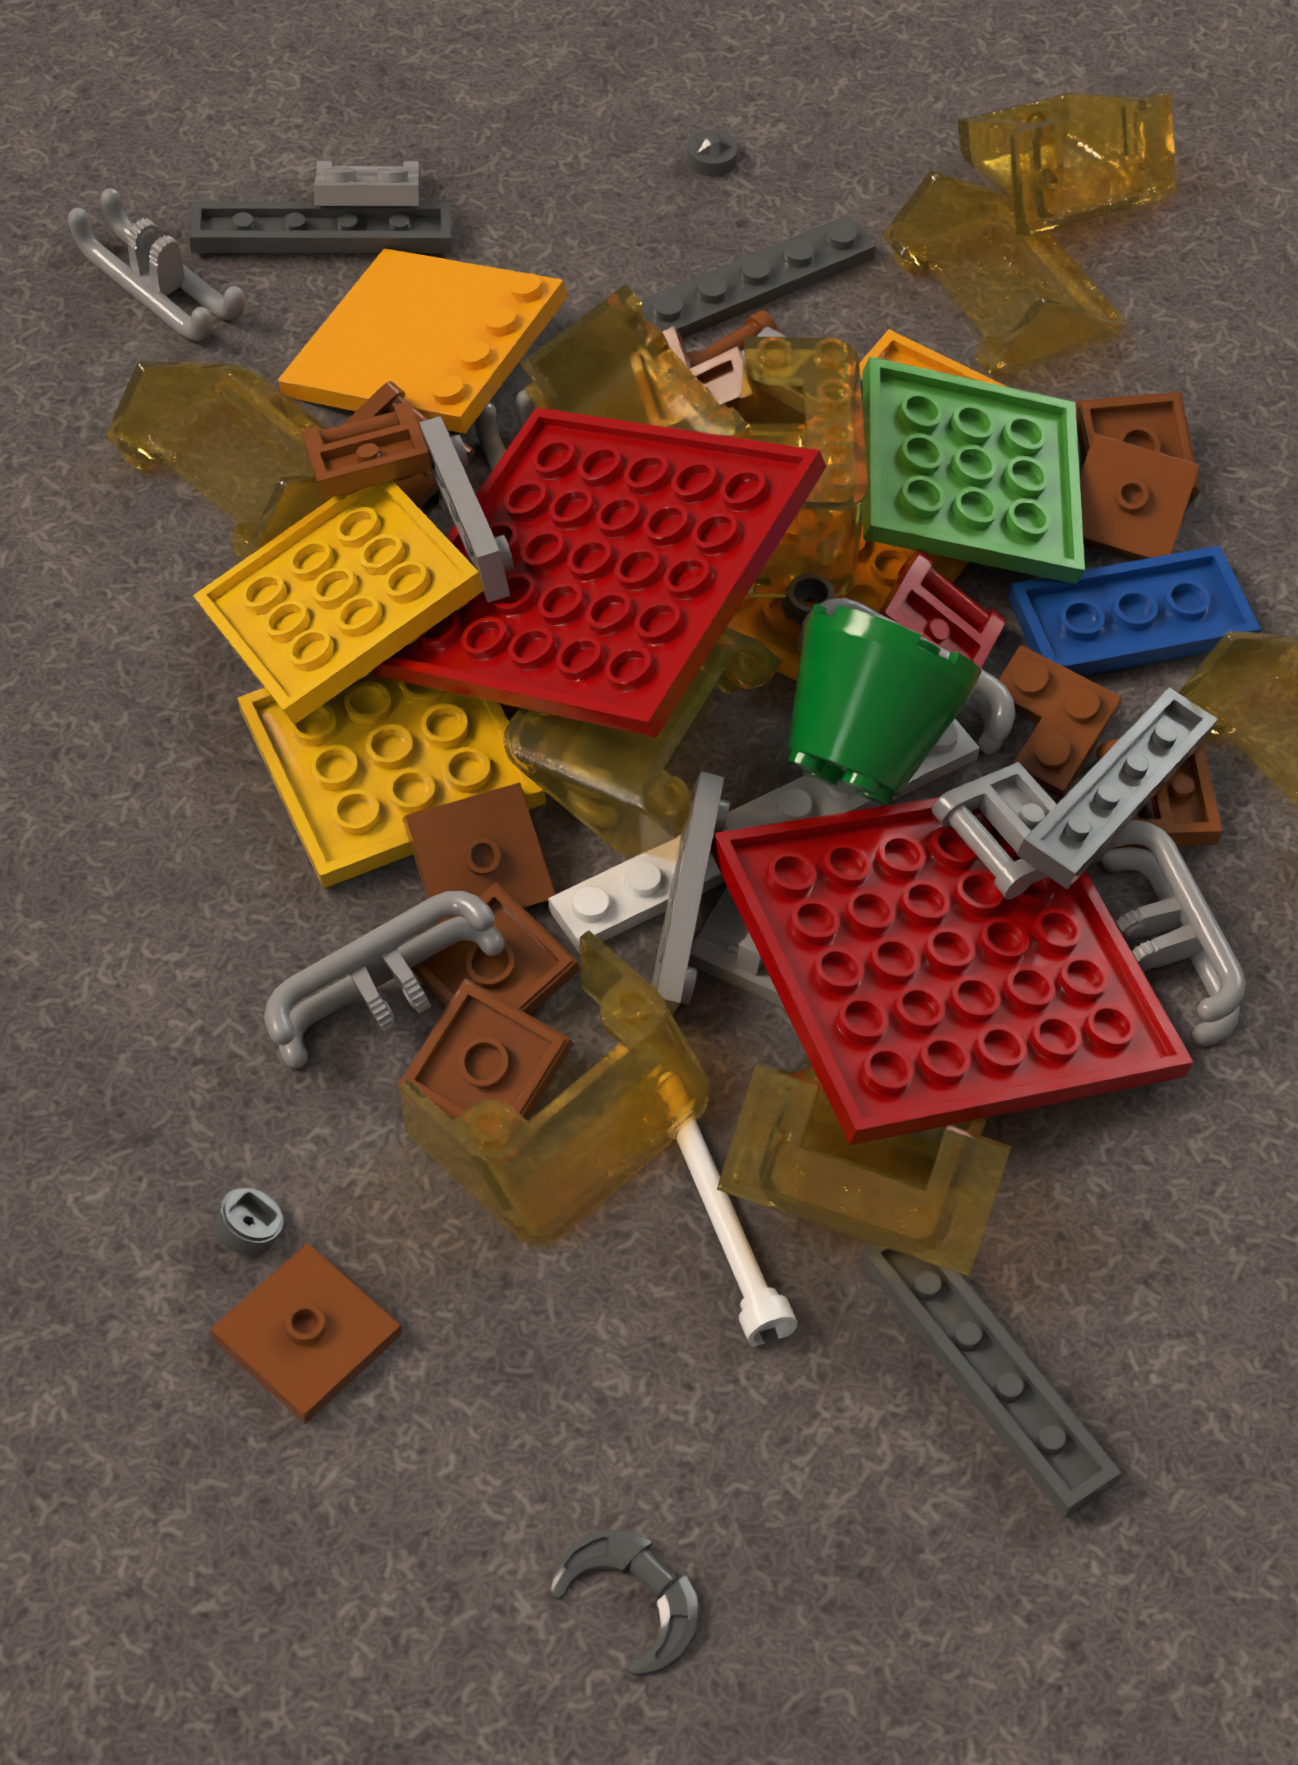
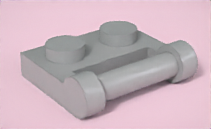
(366, 185)
(1013, 806)

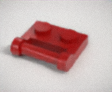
(941, 611)

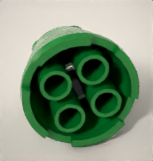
(872, 701)

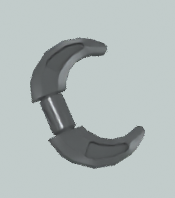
(677, 1602)

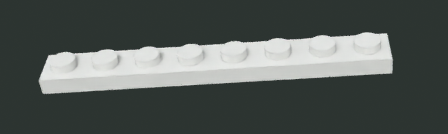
(642, 884)

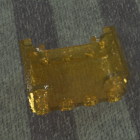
(624, 370)
(811, 398)

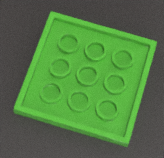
(972, 471)

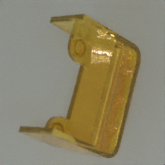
(591, 1137)

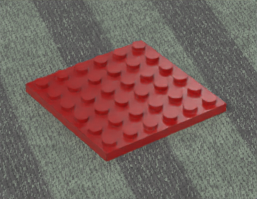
(623, 566)
(930, 986)

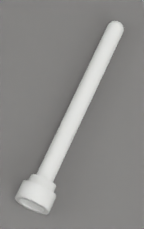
(761, 1305)

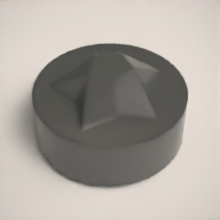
(712, 153)
(248, 1221)

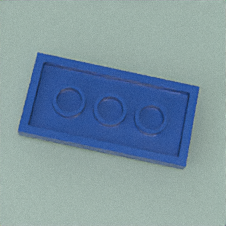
(1133, 612)

